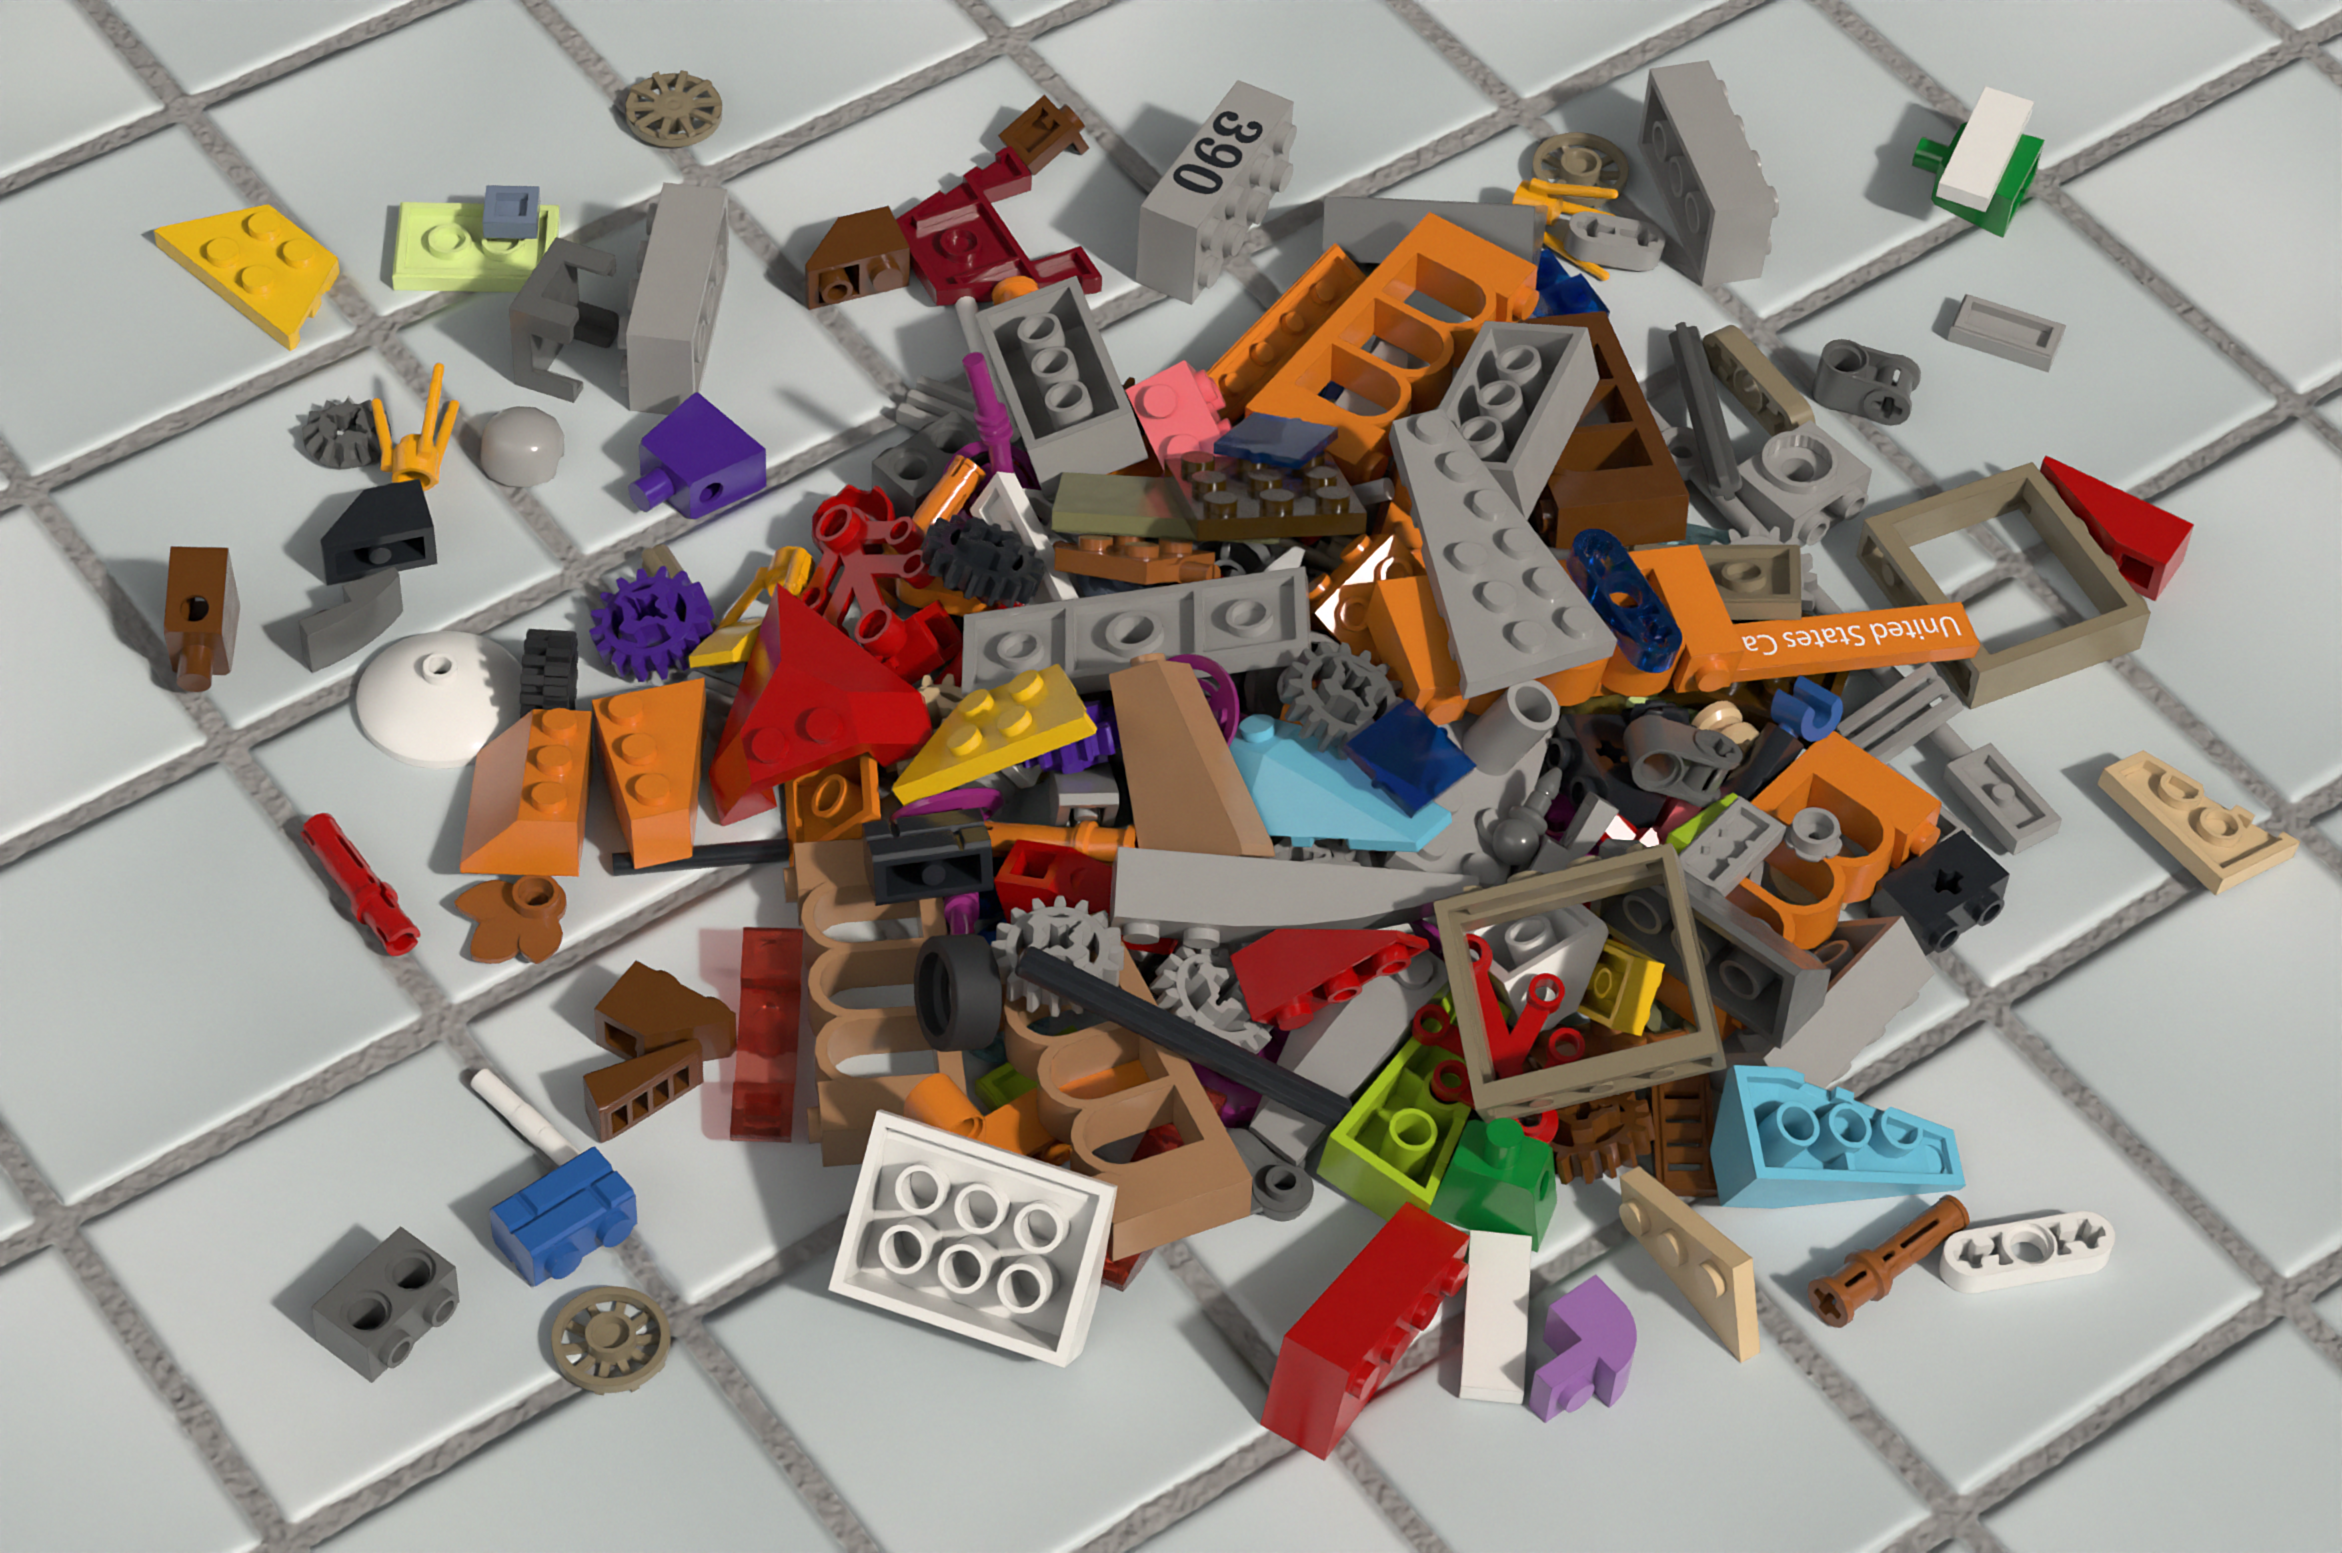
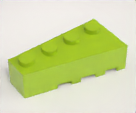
(1399, 1131)

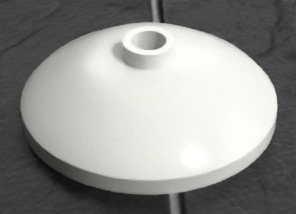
(439, 698)

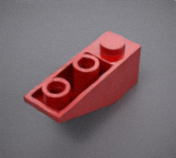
(2137, 535)
(1057, 870)
(1306, 969)

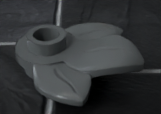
(1269, 1172)

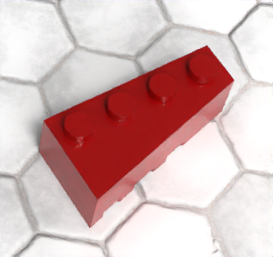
(1362, 1328)

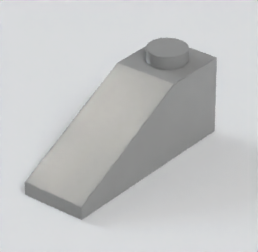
(1083, 797)

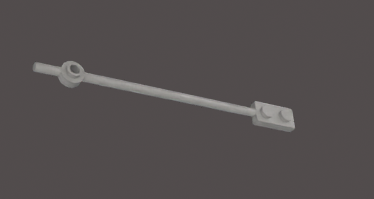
(1977, 777)

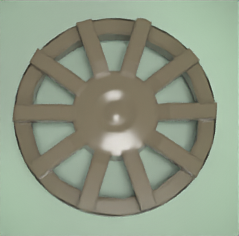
(673, 109)
(1581, 165)
(610, 1340)

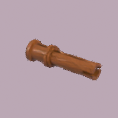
(1871, 1272)

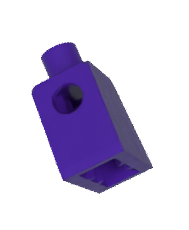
(697, 461)

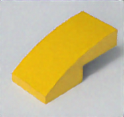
(727, 645)

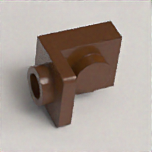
(1044, 133)

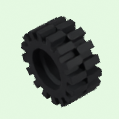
(549, 670)

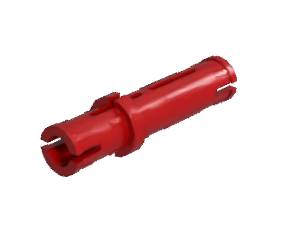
(371, 899)

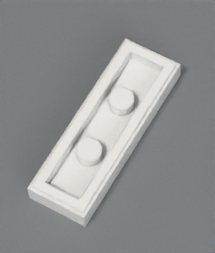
(1985, 149)
(1495, 1317)

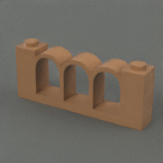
(830, 891)
(1157, 1196)

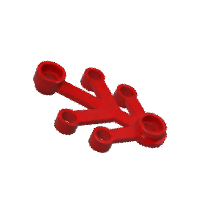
(842, 538)
(1506, 1049)

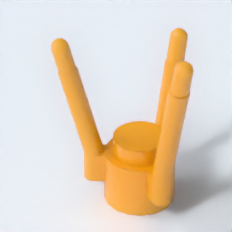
(1546, 193)
(416, 453)
(789, 567)

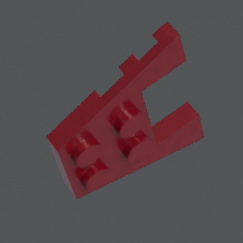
(967, 249)

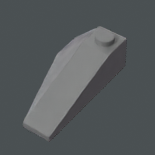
(1349, 1049)

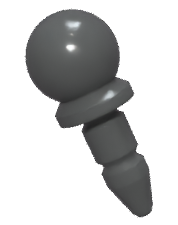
(1517, 838)

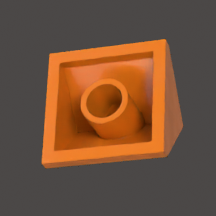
(832, 802)

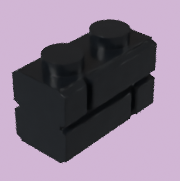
(927, 856)

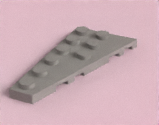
(1490, 573)

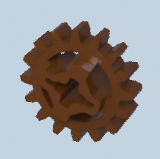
(1600, 1137)

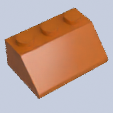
(531, 797)

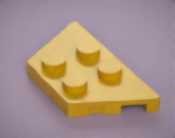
(256, 265)
(997, 731)

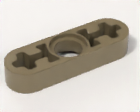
(1755, 381)

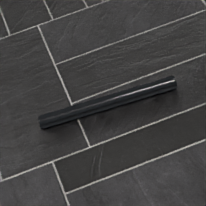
(1182, 1037)

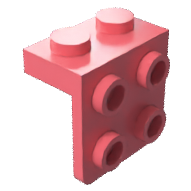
(1180, 411)

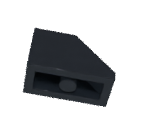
(380, 531)

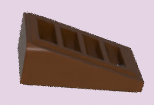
(640, 1087)
(1683, 1100)

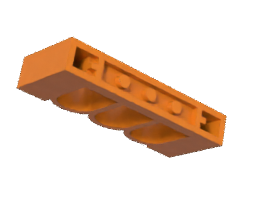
(1438, 262)
(1416, 638)
(1874, 809)

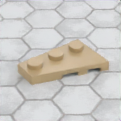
(2206, 838)
(1697, 1258)

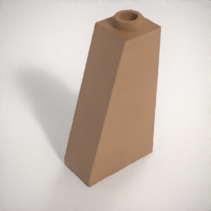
(1179, 765)

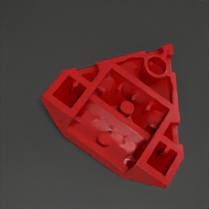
(806, 706)

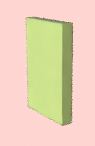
(446, 249)

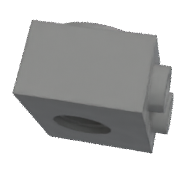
(1804, 484)

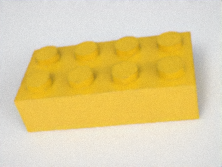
(1622, 988)

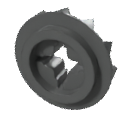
(352, 447)

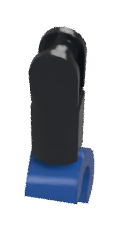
(1808, 714)

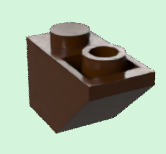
(858, 259)
(655, 1011)

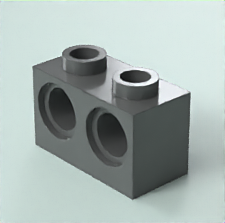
(917, 464)
(377, 1297)

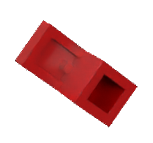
(929, 644)

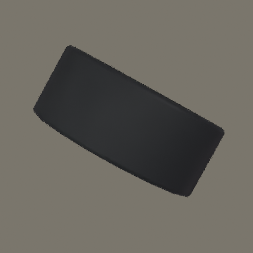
(957, 992)

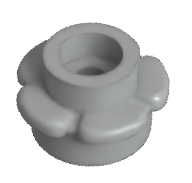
(1811, 825)

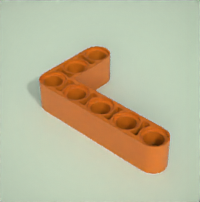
(1017, 1123)

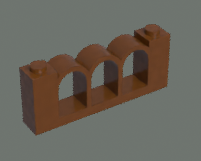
(1616, 460)

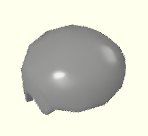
(521, 447)

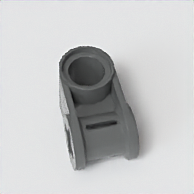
(1860, 380)
(1679, 759)

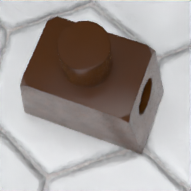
(200, 633)

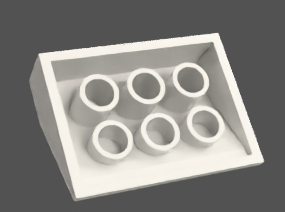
(975, 1239)

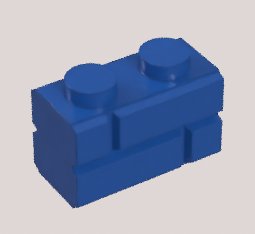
(564, 1217)

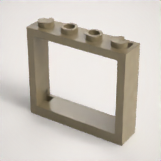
(1990, 677)
(1599, 1076)

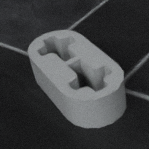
(1614, 241)

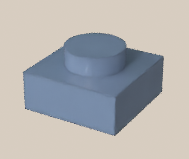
(511, 212)

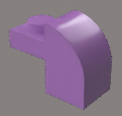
(1593, 1348)

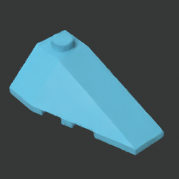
(1320, 795)
(1807, 1145)

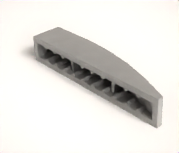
(1246, 898)

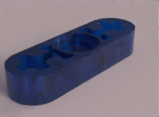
(1625, 623)

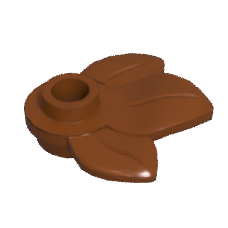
(511, 922)

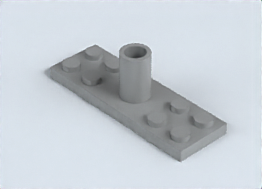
(1233, 620)
(1509, 752)

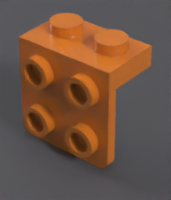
(1342, 599)

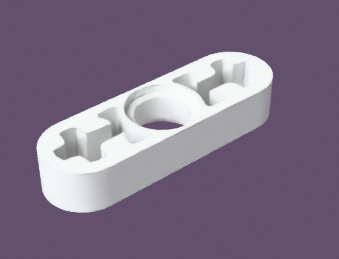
(2007, 1270)

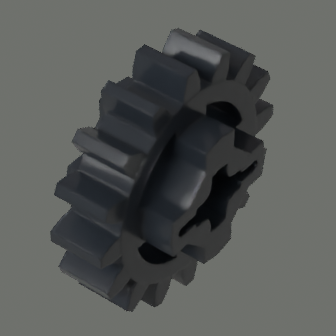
(982, 561)

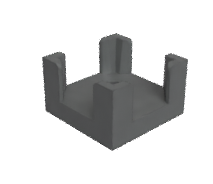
(551, 315)

